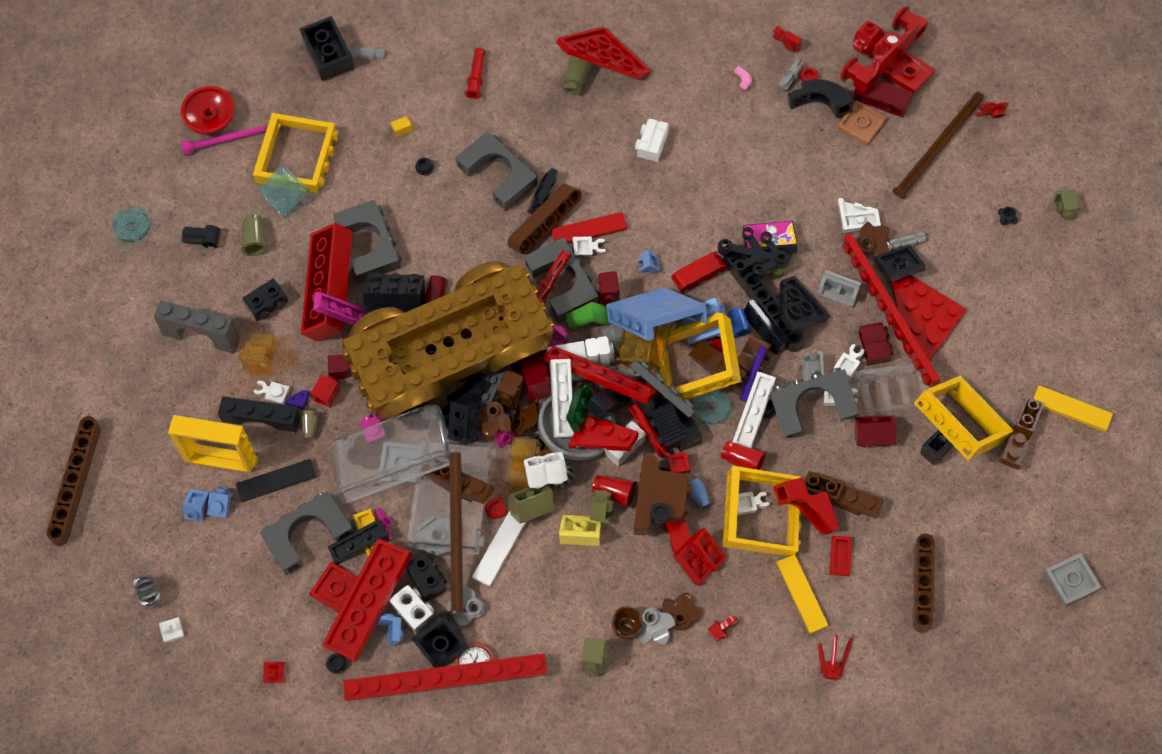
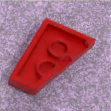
(603, 435)

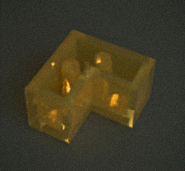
(258, 354)
(521, 449)

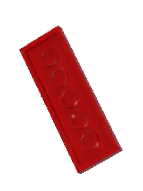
(367, 600)

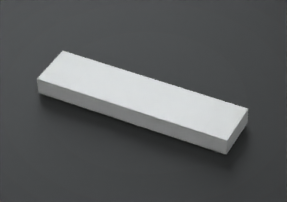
(561, 396)
(754, 409)
(498, 551)

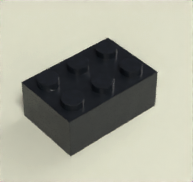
(326, 48)
(393, 290)

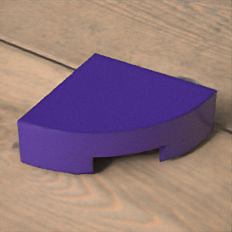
(299, 399)

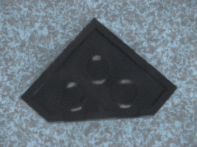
(798, 306)

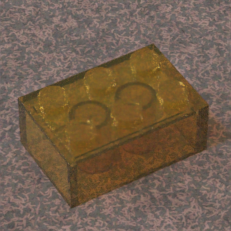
(639, 349)

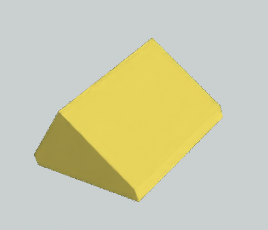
(579, 531)

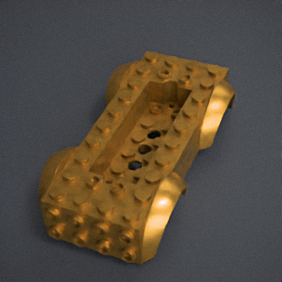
(488, 300)

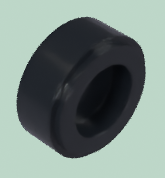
(660, 513)

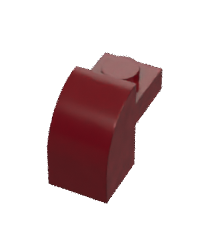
(338, 366)

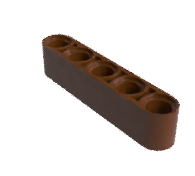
(544, 219)
(920, 591)

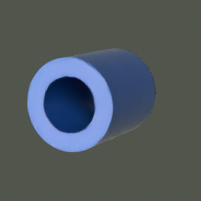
(739, 322)

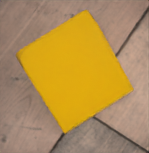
(401, 126)

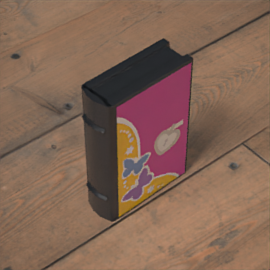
(782, 235)

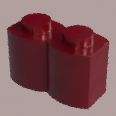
(875, 343)

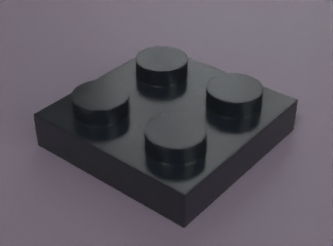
(900, 263)

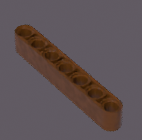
(73, 489)

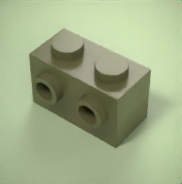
(530, 503)
(594, 657)

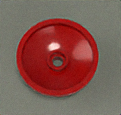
(205, 102)

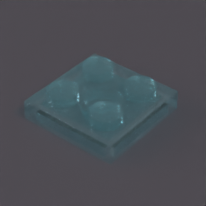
(283, 190)

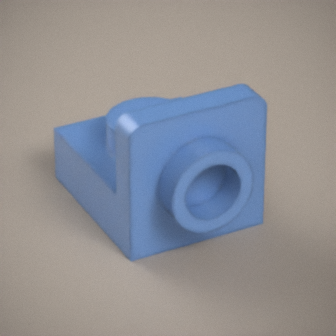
(195, 504)

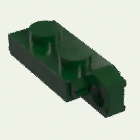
(577, 409)

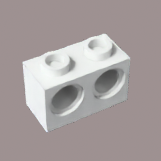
(410, 610)

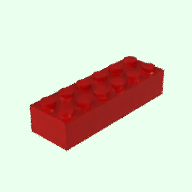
(328, 274)

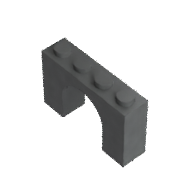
(489, 149)
(384, 257)
(581, 293)
(175, 318)
(787, 399)
(320, 509)

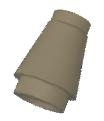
(309, 423)

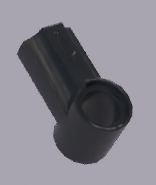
(205, 236)

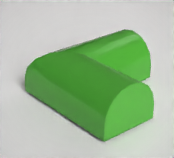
(587, 314)

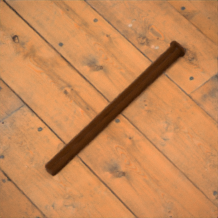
(938, 145)
(456, 558)

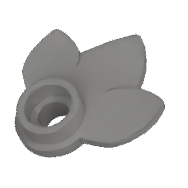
(469, 600)
(658, 628)

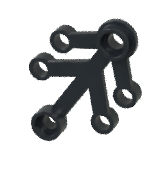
(756, 253)

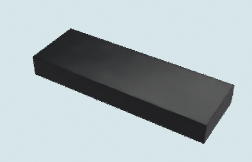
(764, 327)
(358, 541)

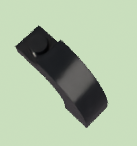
(823, 92)

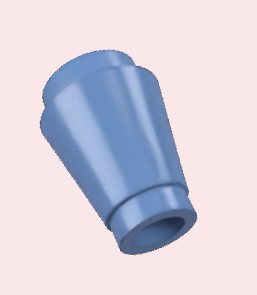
(699, 493)

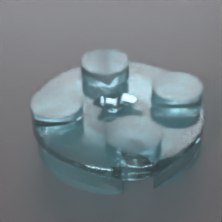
(135, 233)
(708, 416)

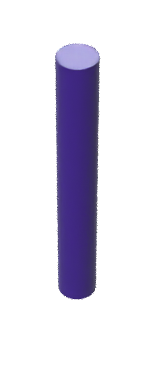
(751, 377)

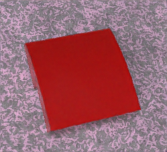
(699, 556)

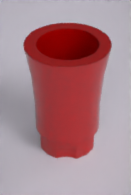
(743, 456)
(621, 490)

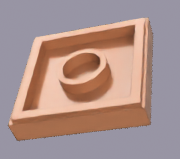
(862, 123)

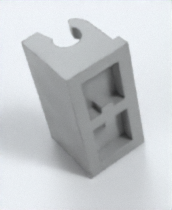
(839, 288)
(813, 365)

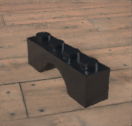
(276, 415)

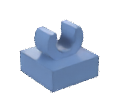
(650, 262)

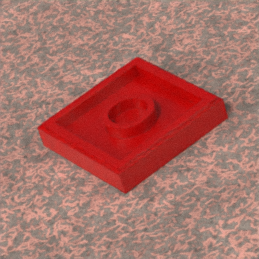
(333, 587)

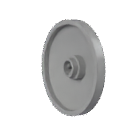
(546, 432)

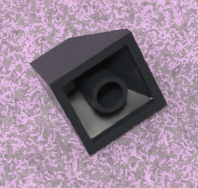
(441, 640)

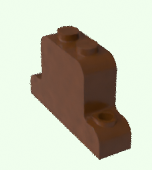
(660, 487)

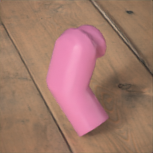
(745, 77)

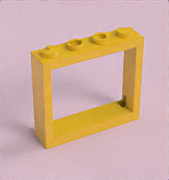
(277, 120)
(713, 382)
(975, 406)
(185, 429)
(731, 508)

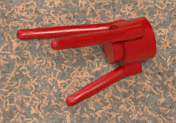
(832, 669)

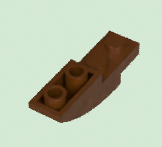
(714, 363)
(1022, 433)
(472, 487)
(843, 496)

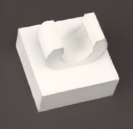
(171, 630)

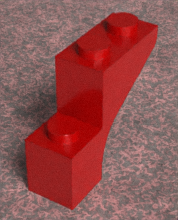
(816, 507)

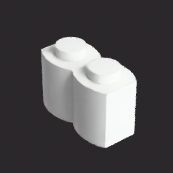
(545, 470)

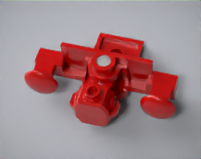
(889, 54)

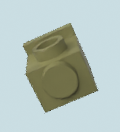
(1067, 203)
(601, 507)

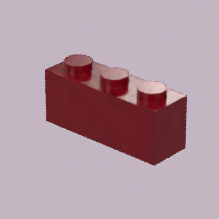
(885, 98)
(536, 376)

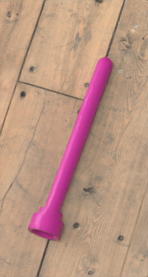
(189, 146)

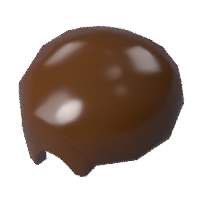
(628, 616)

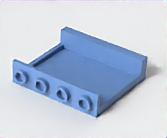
(653, 309)

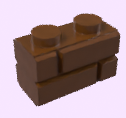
(511, 390)

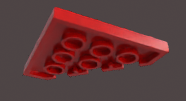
(605, 50)
(926, 313)

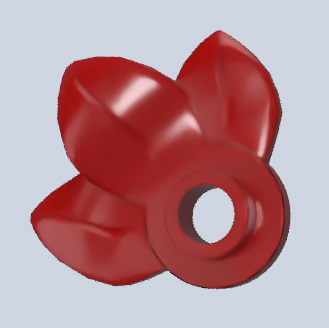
(990, 108)

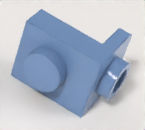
(219, 502)
(395, 632)

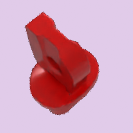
(719, 630)

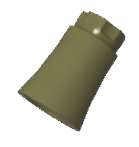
(576, 75)
(253, 236)

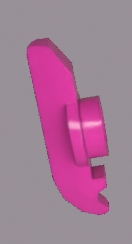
(386, 521)

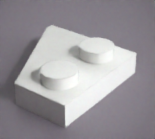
(856, 215)

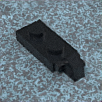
(541, 194)

